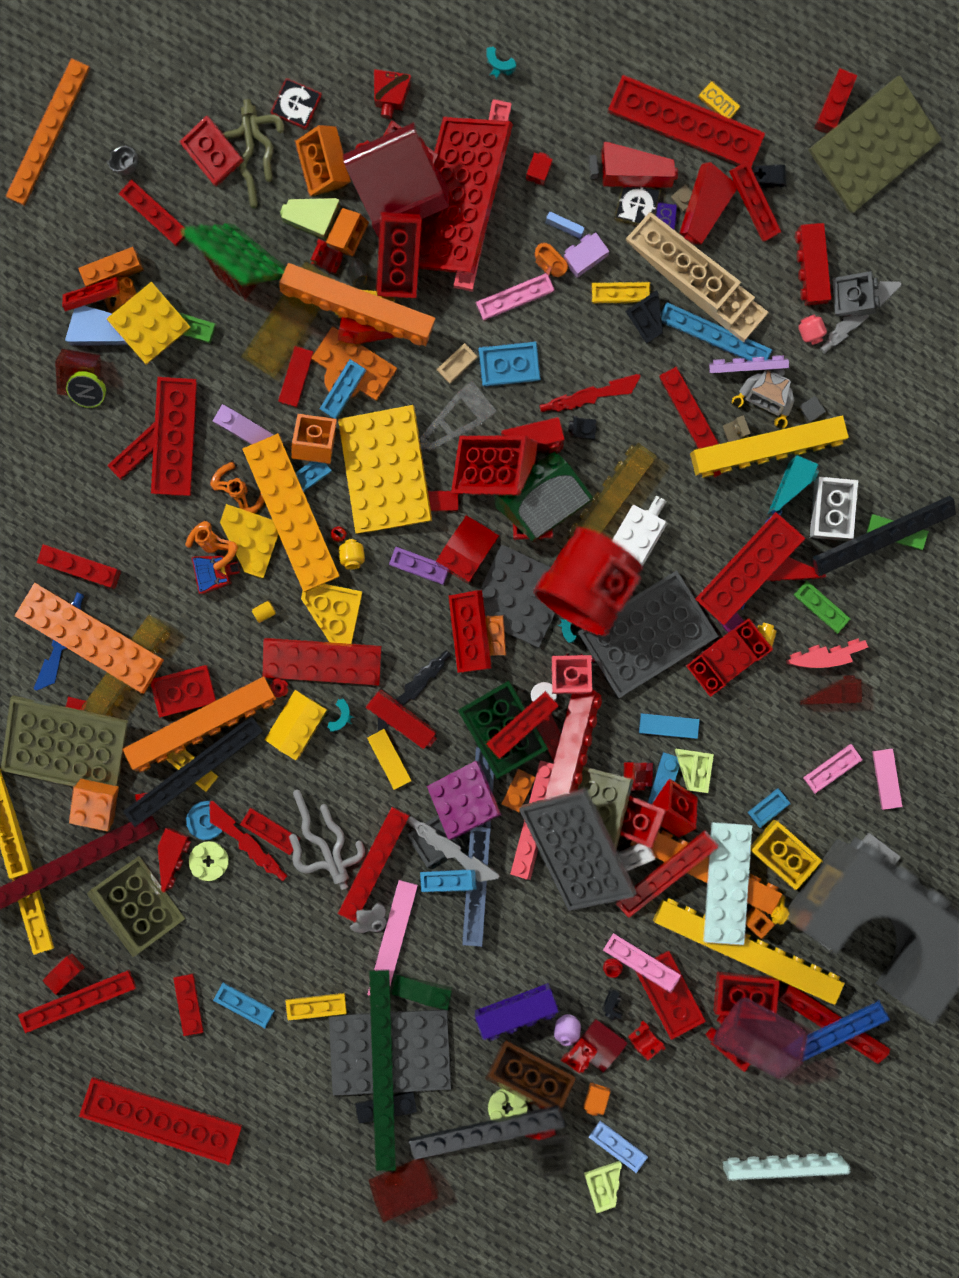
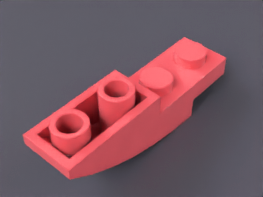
(820, 658)

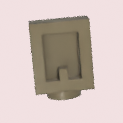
(737, 429)

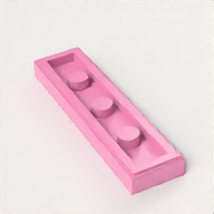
(515, 296)
(642, 963)

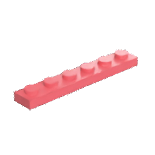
(527, 848)

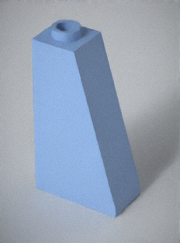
(91, 327)

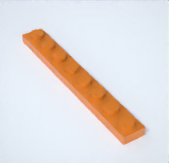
(47, 132)

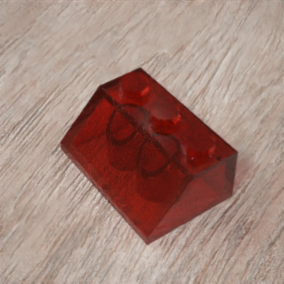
(403, 1189)

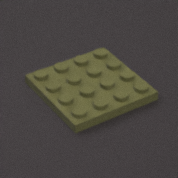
(610, 798)

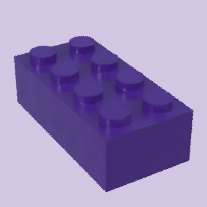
(516, 1011)

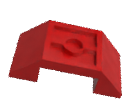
(729, 656)

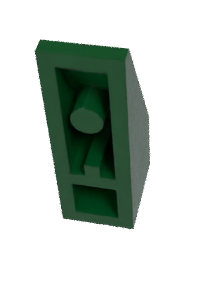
(422, 991)

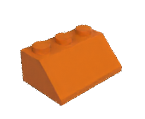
(322, 160)

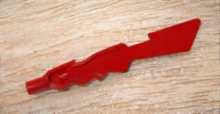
(590, 395)
(246, 843)

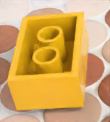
(785, 854)

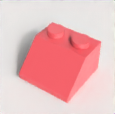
(571, 674)

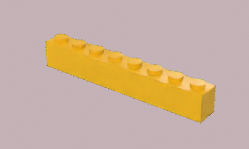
(769, 445)

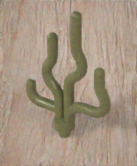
(250, 125)

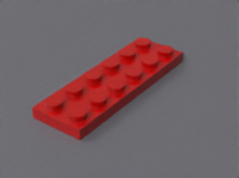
(174, 436)
(750, 568)
(321, 661)

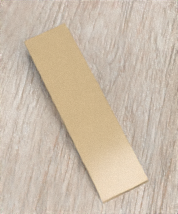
(697, 276)

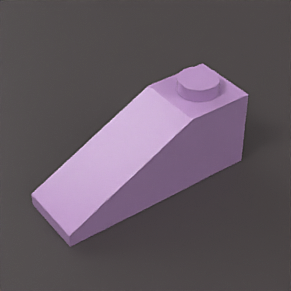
(240, 426)

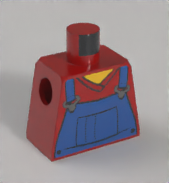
(210, 579)

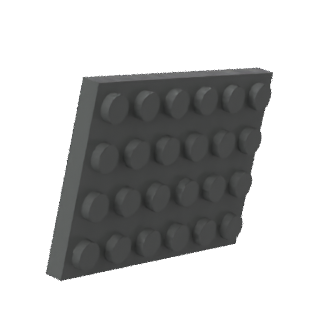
(650, 634)
(577, 850)
(418, 1052)

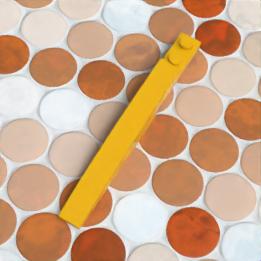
(17, 865)

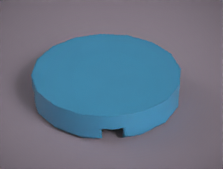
(199, 822)

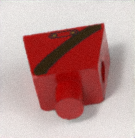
(390, 91)

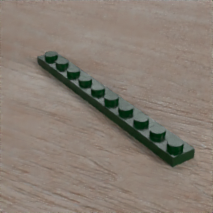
(382, 1070)

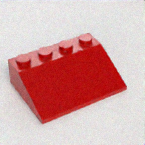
(493, 464)

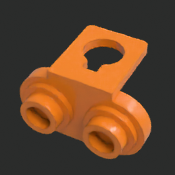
(550, 260)
(127, 291)

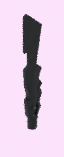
(419, 682)

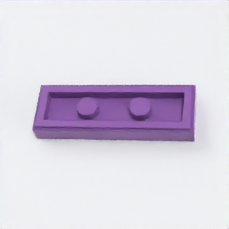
(418, 565)

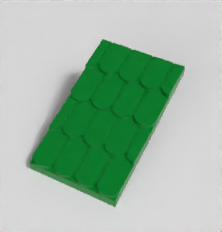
(234, 257)

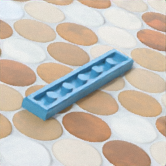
(712, 333)

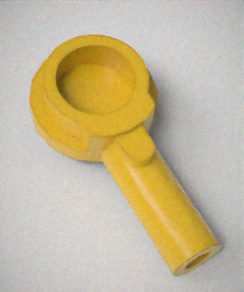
(780, 913)

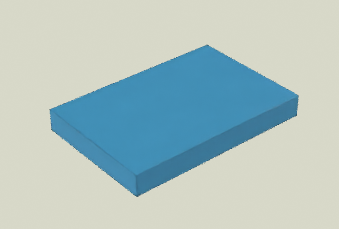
(509, 364)

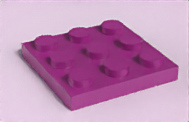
(463, 800)

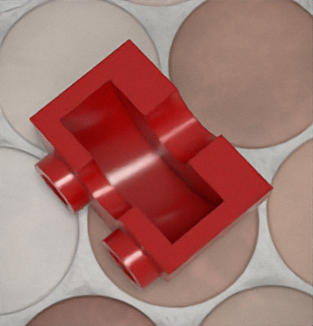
(641, 773)

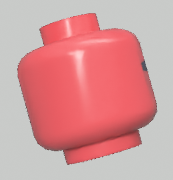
(812, 329)

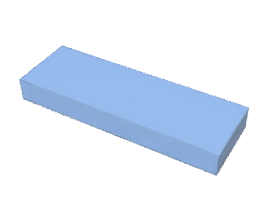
(618, 1146)

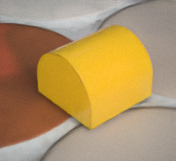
(264, 611)

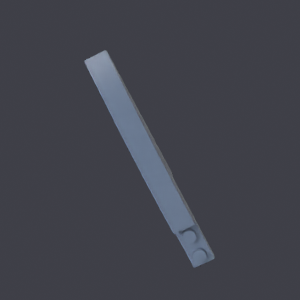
(480, 849)

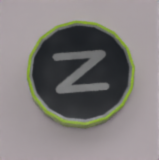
(86, 389)

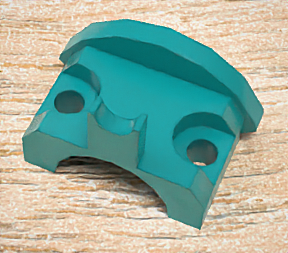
(506, 67)
(567, 634)
(345, 716)

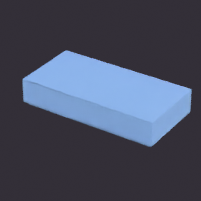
(565, 225)

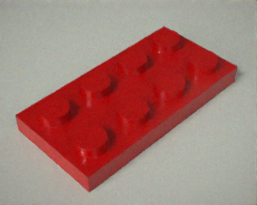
(469, 631)
(675, 1009)

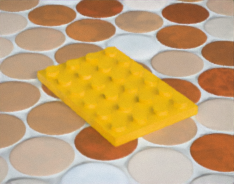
(385, 469)

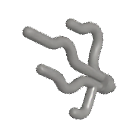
(333, 864)

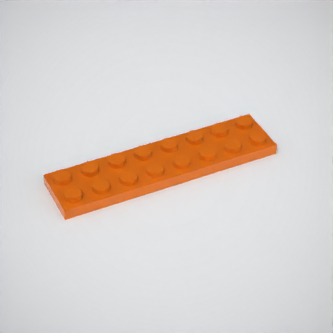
(89, 638)

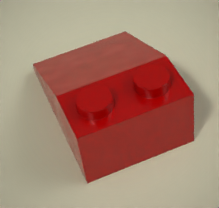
(546, 433)
(466, 549)
(642, 821)

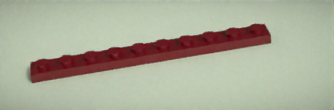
(74, 861)

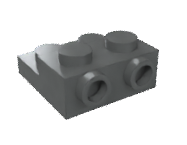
(856, 294)

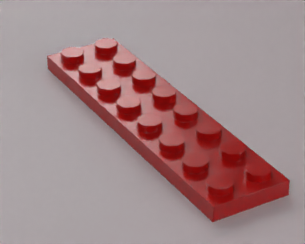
(685, 122)
(160, 1121)

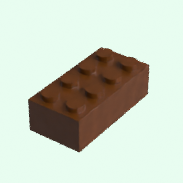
(529, 1077)

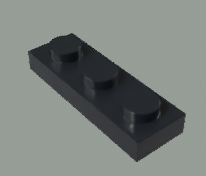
(403, 1104)

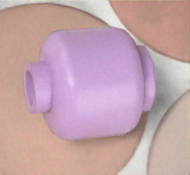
(567, 1030)

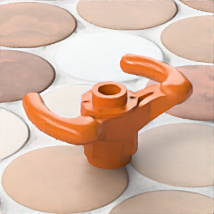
(217, 485)
(211, 542)

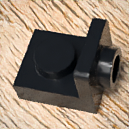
(582, 428)
(611, 1001)

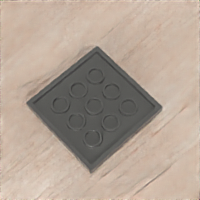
(510, 594)

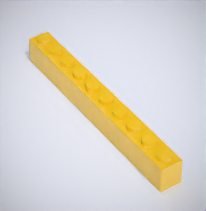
(753, 953)

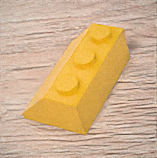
(296, 725)

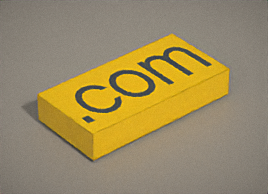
(718, 100)

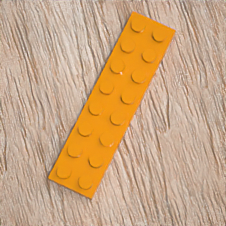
(291, 512)

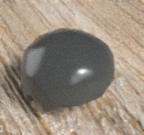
(125, 154)

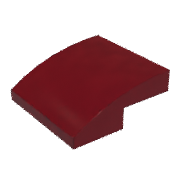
(606, 1042)

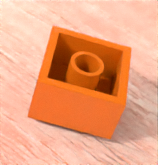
(313, 438)
(93, 804)

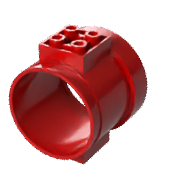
(589, 581)

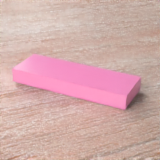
(832, 768)
(887, 779)

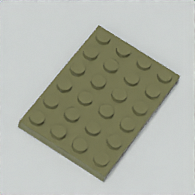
(875, 144)
(62, 743)

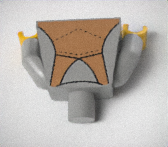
(769, 392)

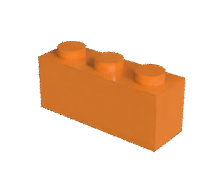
(119, 264)

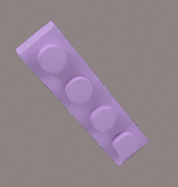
(740, 364)

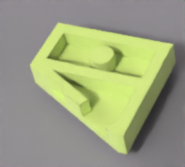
(604, 1185)

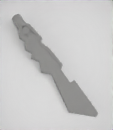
(851, 322)
(452, 850)

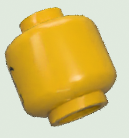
(351, 554)

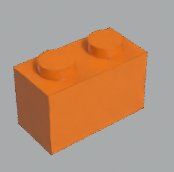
(347, 232)

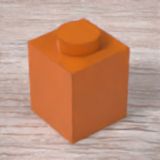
(758, 922)
(596, 1099)

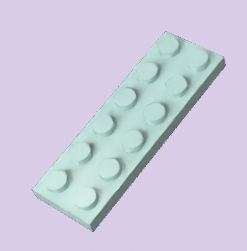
(728, 884)
(785, 1167)

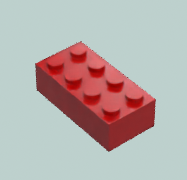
(398, 255)

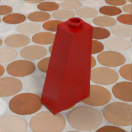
(635, 168)
(707, 202)
(401, 719)

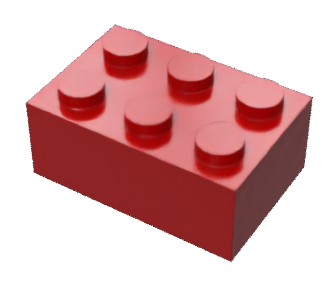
(734, 986)

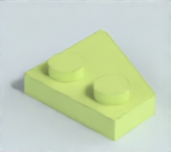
(695, 769)

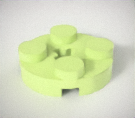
(216, 869)
(500, 1099)

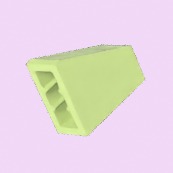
(311, 215)

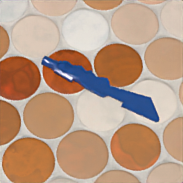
(50, 667)

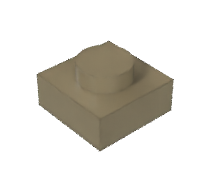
(682, 197)

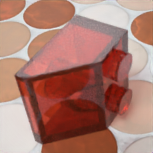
(71, 362)

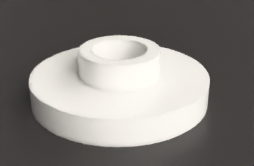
(540, 688)

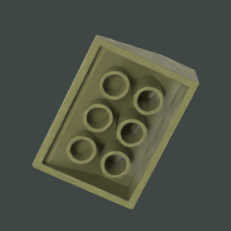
(135, 906)

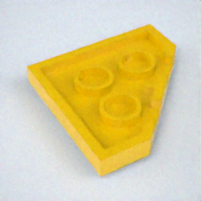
(253, 536)
(334, 611)

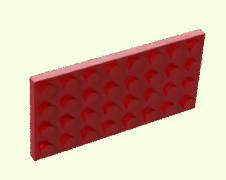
(471, 164)

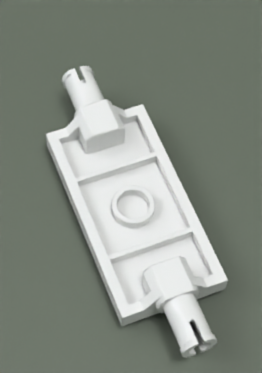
(641, 530)

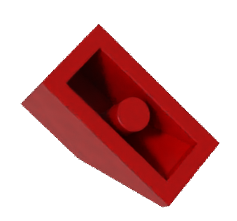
(63, 973)

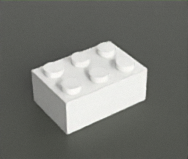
(834, 508)

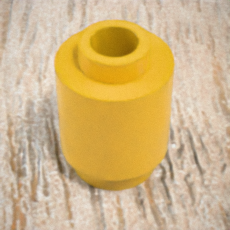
(768, 632)

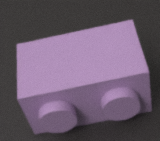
(585, 254)

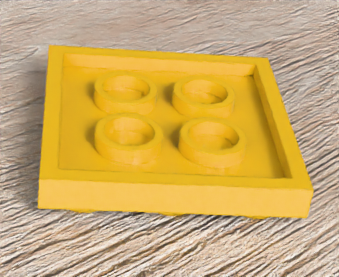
(148, 323)

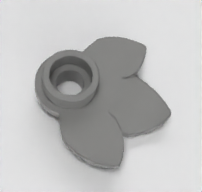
(370, 920)

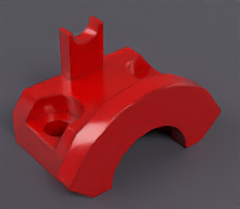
(326, 257)
(645, 1041)
(579, 1055)

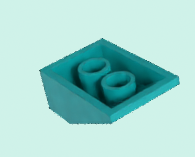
(796, 477)

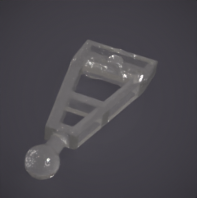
(475, 402)

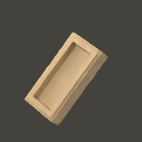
(457, 363)

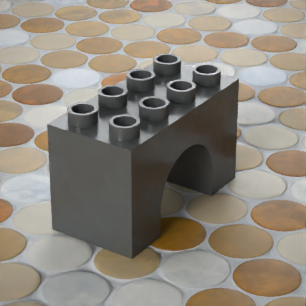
(856, 887)

